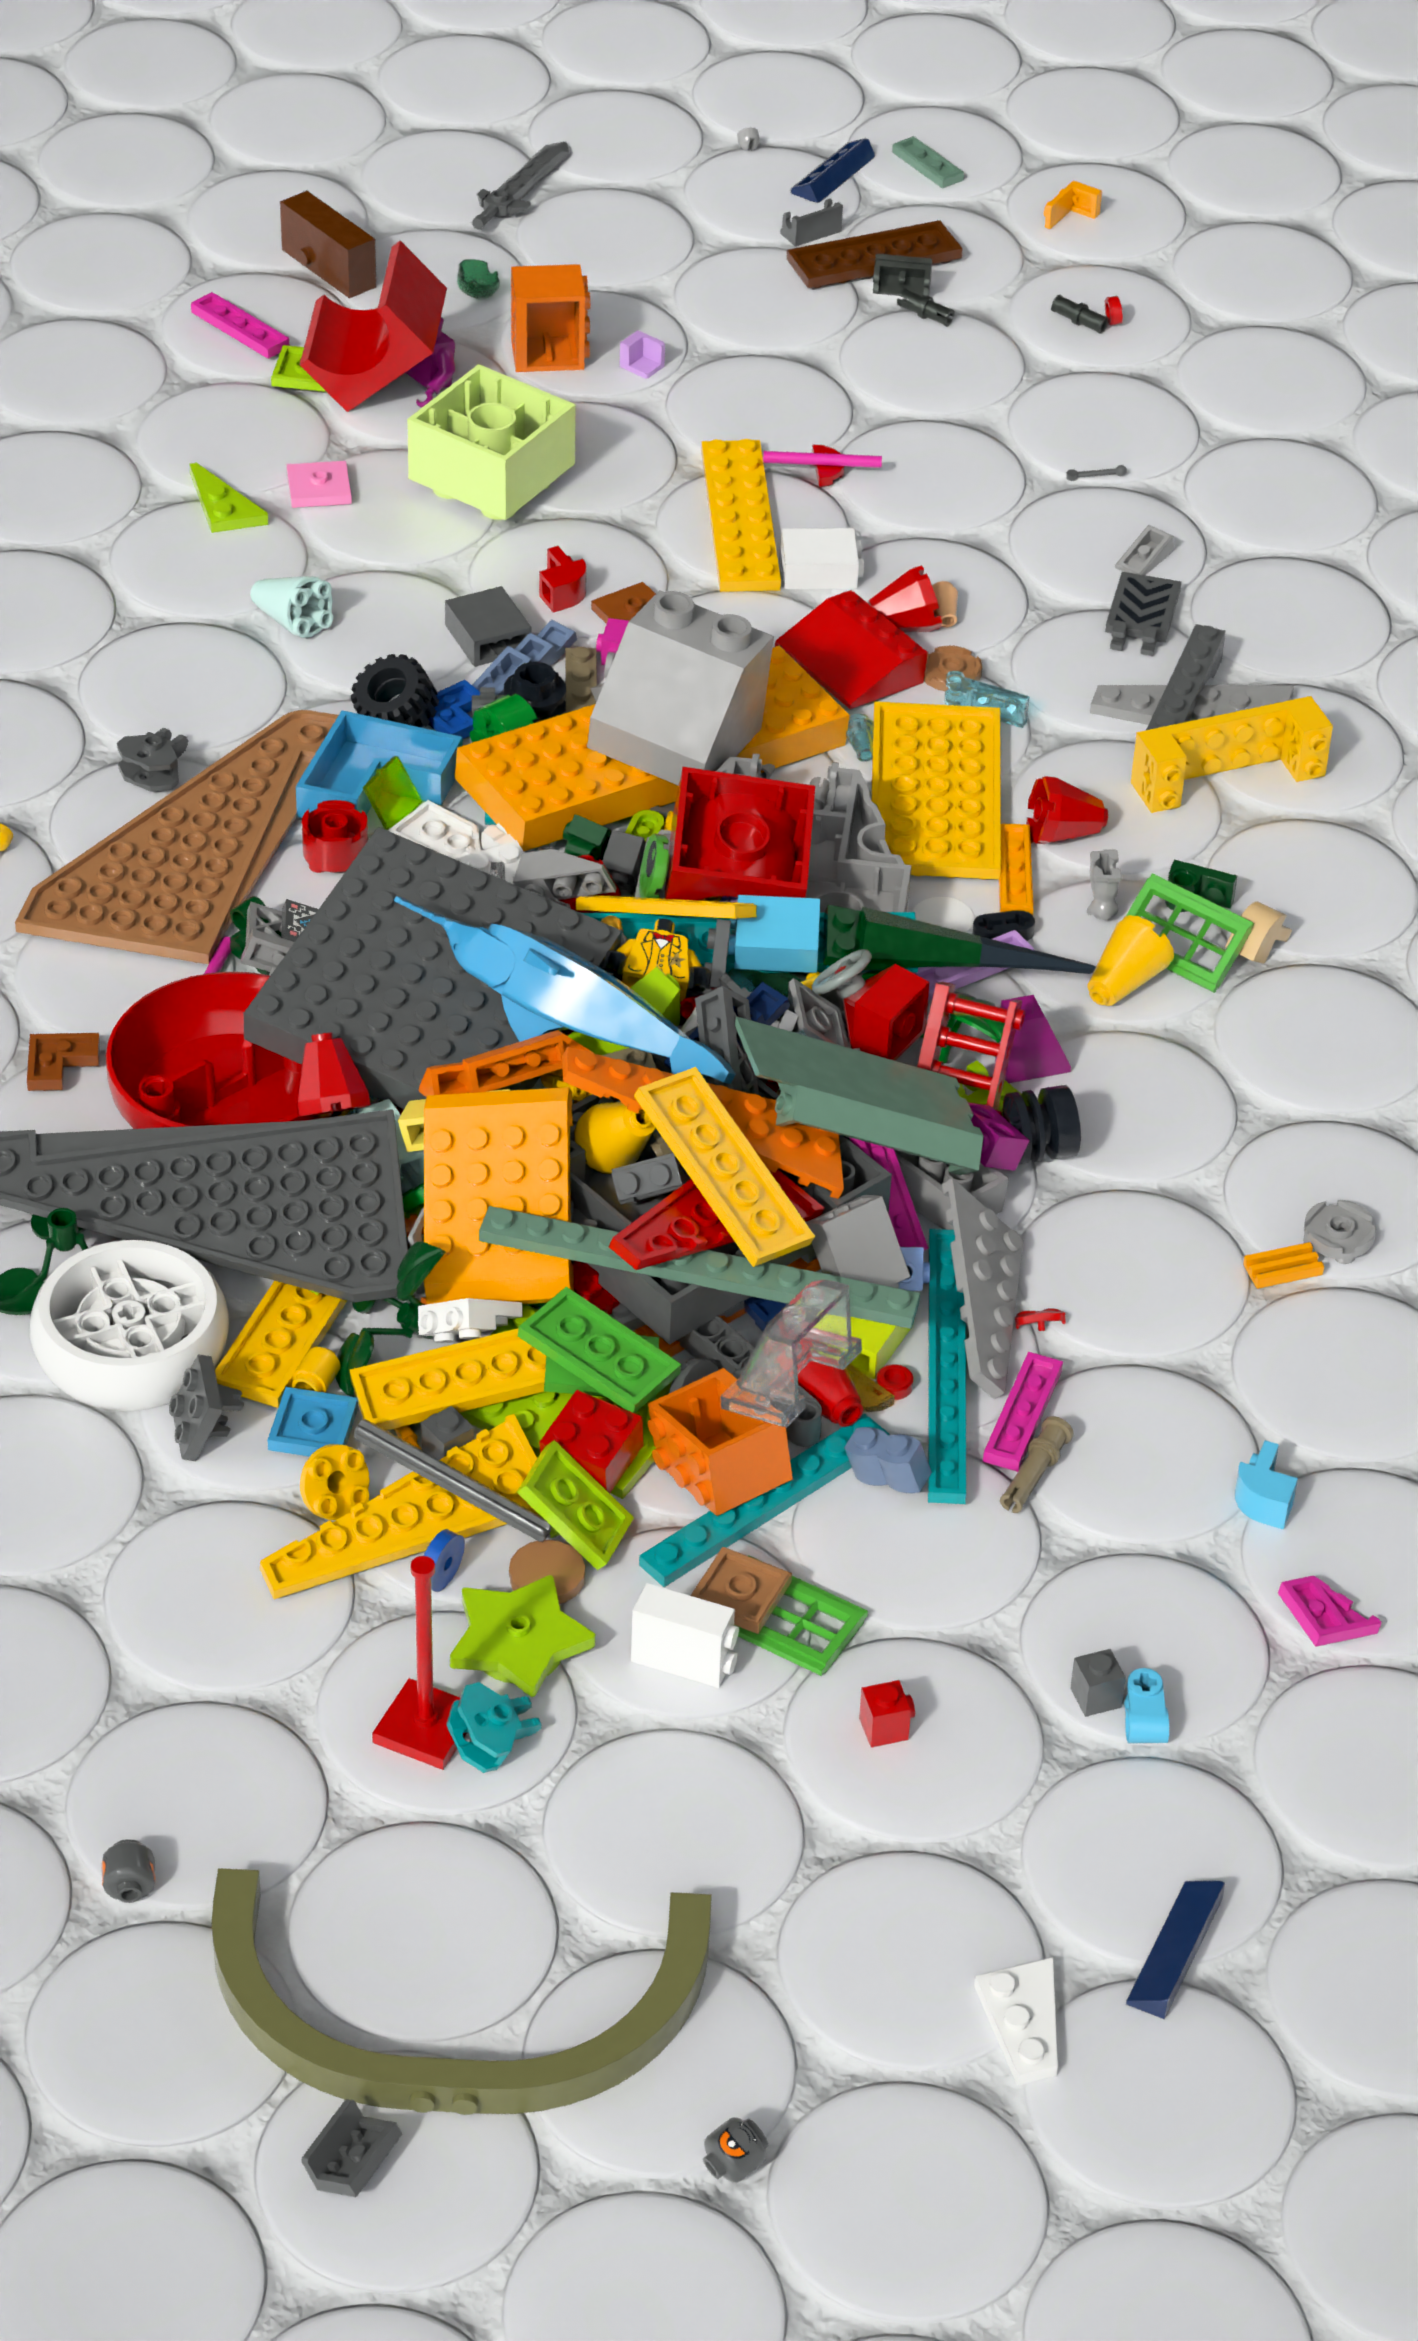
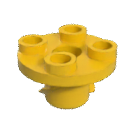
(334, 1481)

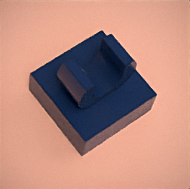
(762, 1310)

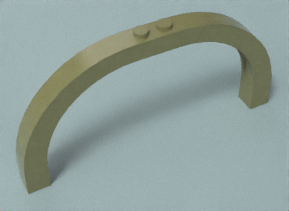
(447, 2083)

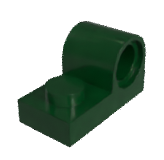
(1205, 882)

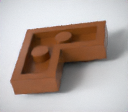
(55, 1051)

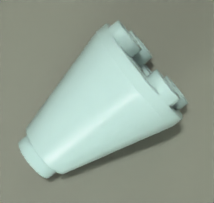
(296, 603)

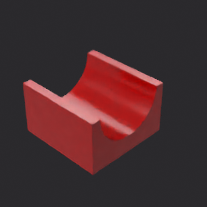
(365, 350)
(739, 836)

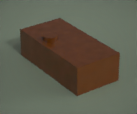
(328, 244)

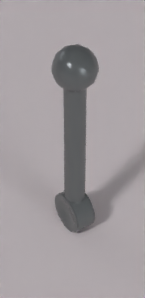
(1073, 475)

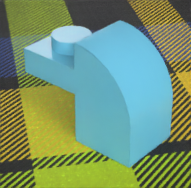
(1262, 1492)

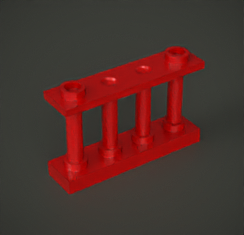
(939, 1036)

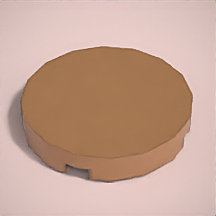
(950, 659)
(549, 1558)

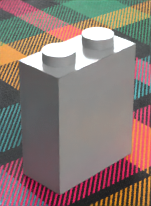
(859, 1243)

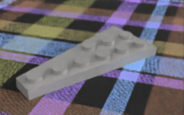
(1139, 702)
(987, 1273)

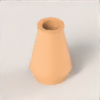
(947, 601)

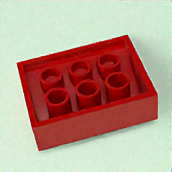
(854, 651)

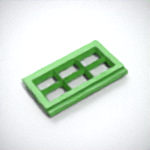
(1202, 908)
(798, 1653)

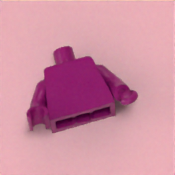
(437, 369)

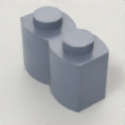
(888, 1460)

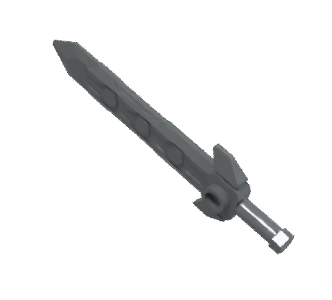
(508, 196)

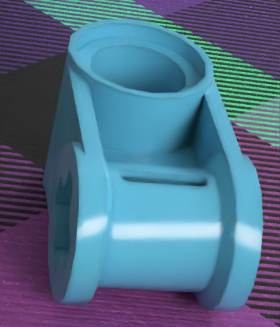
(1145, 1708)

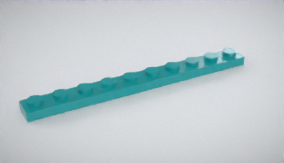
(945, 1376)

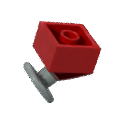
(883, 1011)

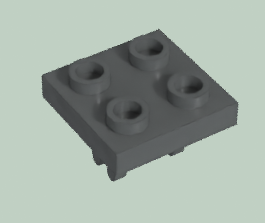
(199, 1408)

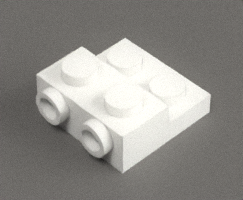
(465, 1318)

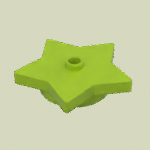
(518, 1634)

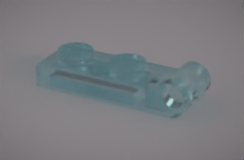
(1012, 705)

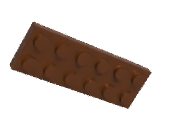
(855, 256)

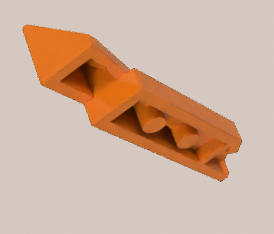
(500, 1066)

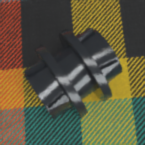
(540, 688)

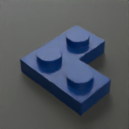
(453, 709)

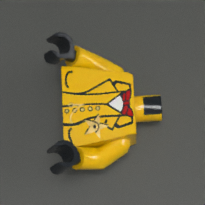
(662, 950)

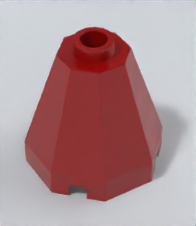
(909, 602)
(1063, 812)
(329, 1078)

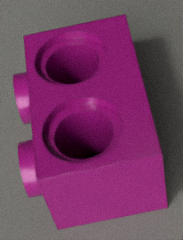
(1002, 1142)

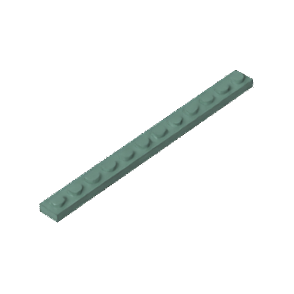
(703, 1268)

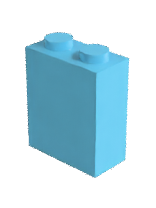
(779, 937)

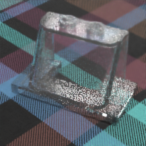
(807, 1329)

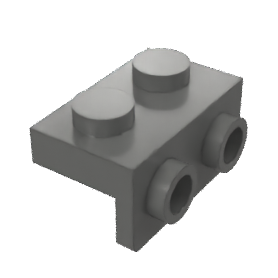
(349, 2150)

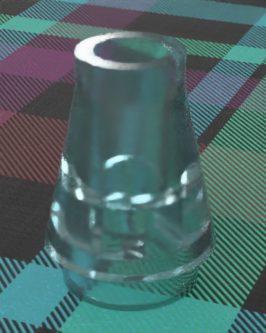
(860, 736)

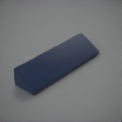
(834, 171)
(1176, 1947)

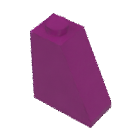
(1034, 1047)

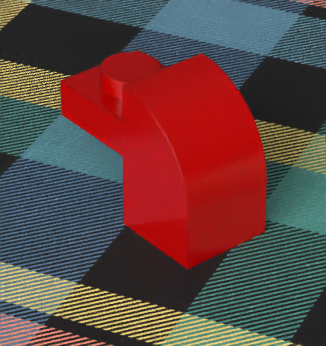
(563, 581)

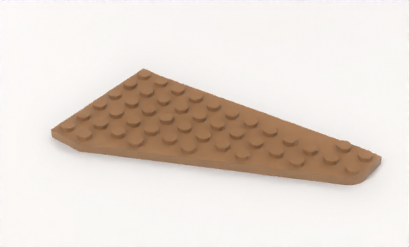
(188, 859)

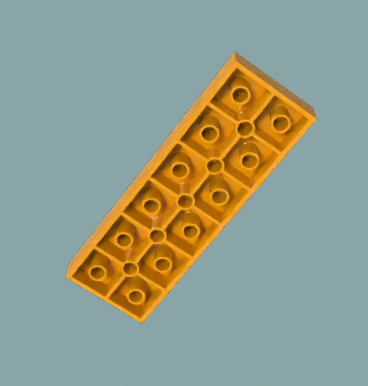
(546, 774)

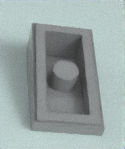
(1146, 551)

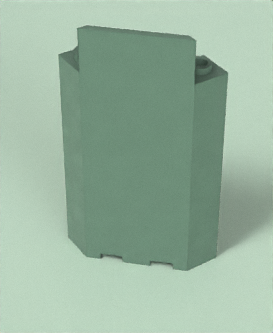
(864, 1096)

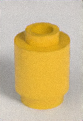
(316, 1370)

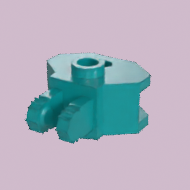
(491, 1725)

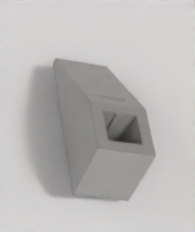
(561, 875)

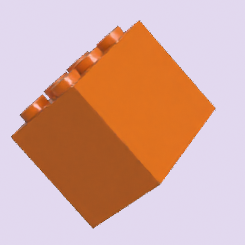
(549, 318)
(715, 1451)

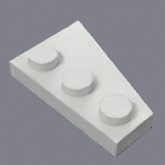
(1023, 2017)

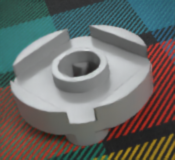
(1345, 1245)

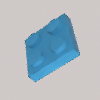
(310, 1421)

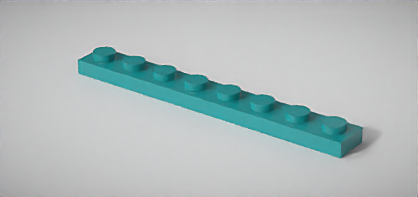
(710, 1532)

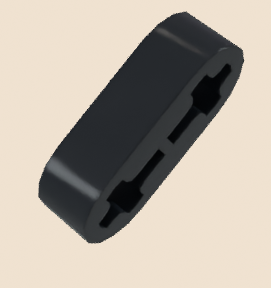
(1000, 923)

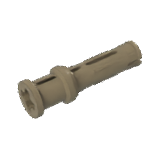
(1042, 1453)

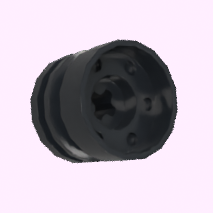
(1047, 1122)

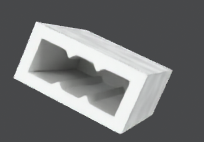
(821, 558)
(683, 1635)

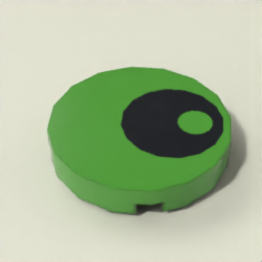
(654, 866)

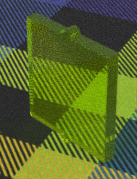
(392, 793)

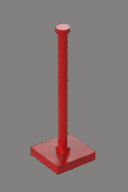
(420, 1712)

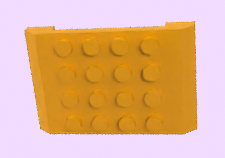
(500, 1154)

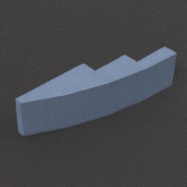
(544, 648)

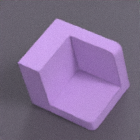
(642, 354)

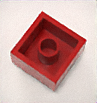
(597, 1437)

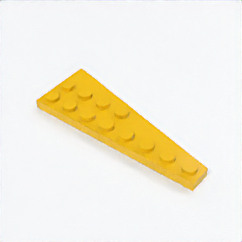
(405, 1515)

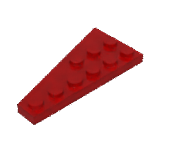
(688, 1225)

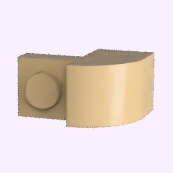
(1265, 931)

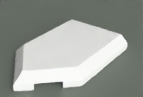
(439, 830)

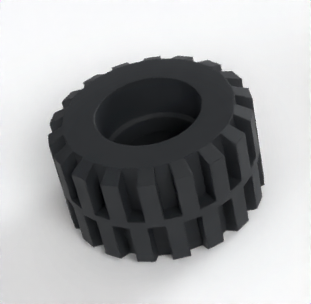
(388, 679)

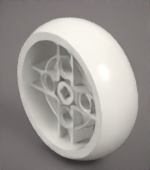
(128, 1328)

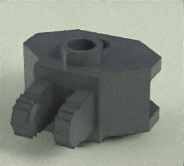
(151, 757)

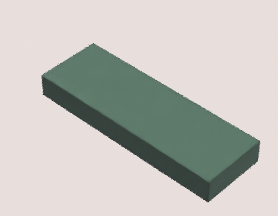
(928, 162)

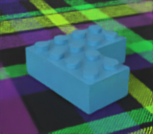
(365, 743)

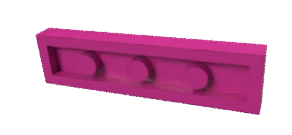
(239, 325)
(900, 1204)
(1022, 1411)

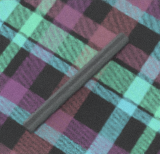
(452, 1480)

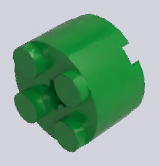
(501, 716)

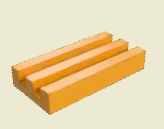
(1281, 1261)

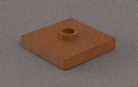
(623, 603)

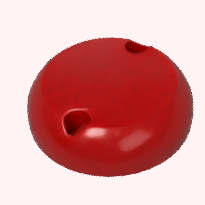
(186, 1061)

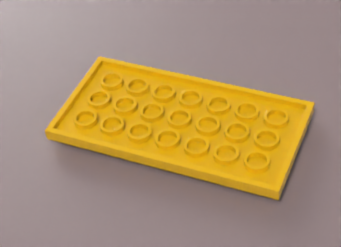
(939, 787)

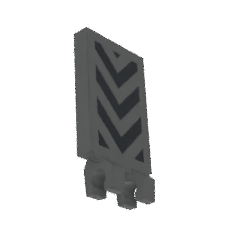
(1143, 610)

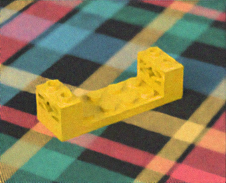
(1282, 731)

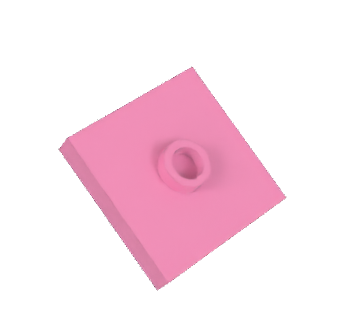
(318, 484)

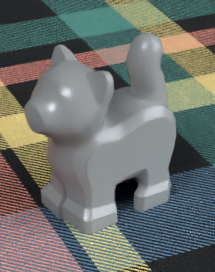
(1104, 883)

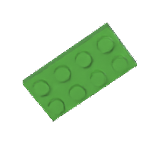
(599, 1350)

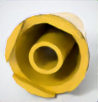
(1129, 960)
(612, 1135)

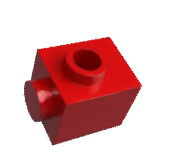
(886, 1713)

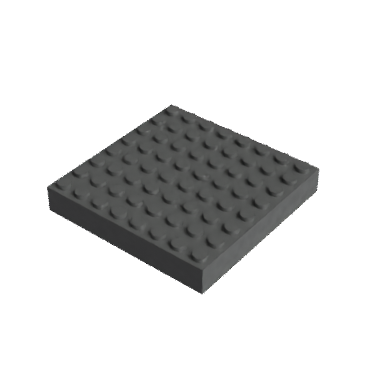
(390, 975)

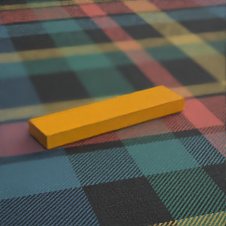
(1016, 869)

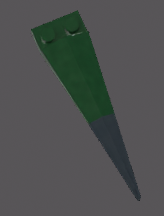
(921, 944)

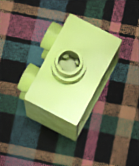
(491, 442)

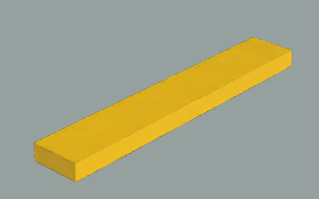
(666, 906)

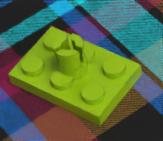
(575, 1505)

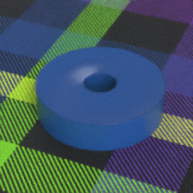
(447, 1552)

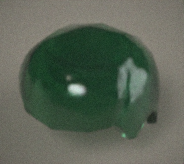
(476, 280)

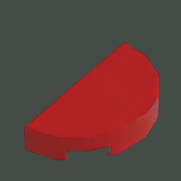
(824, 473)

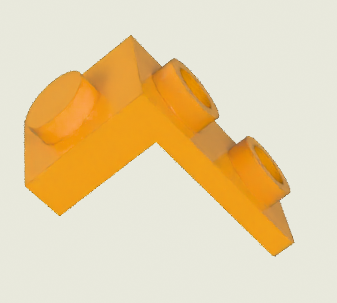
(1075, 198)

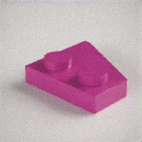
(1325, 1613)

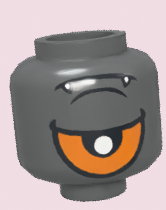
(128, 1871)
(735, 2149)

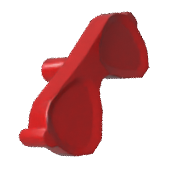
(1049, 1314)

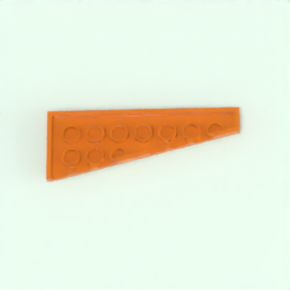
(793, 1148)

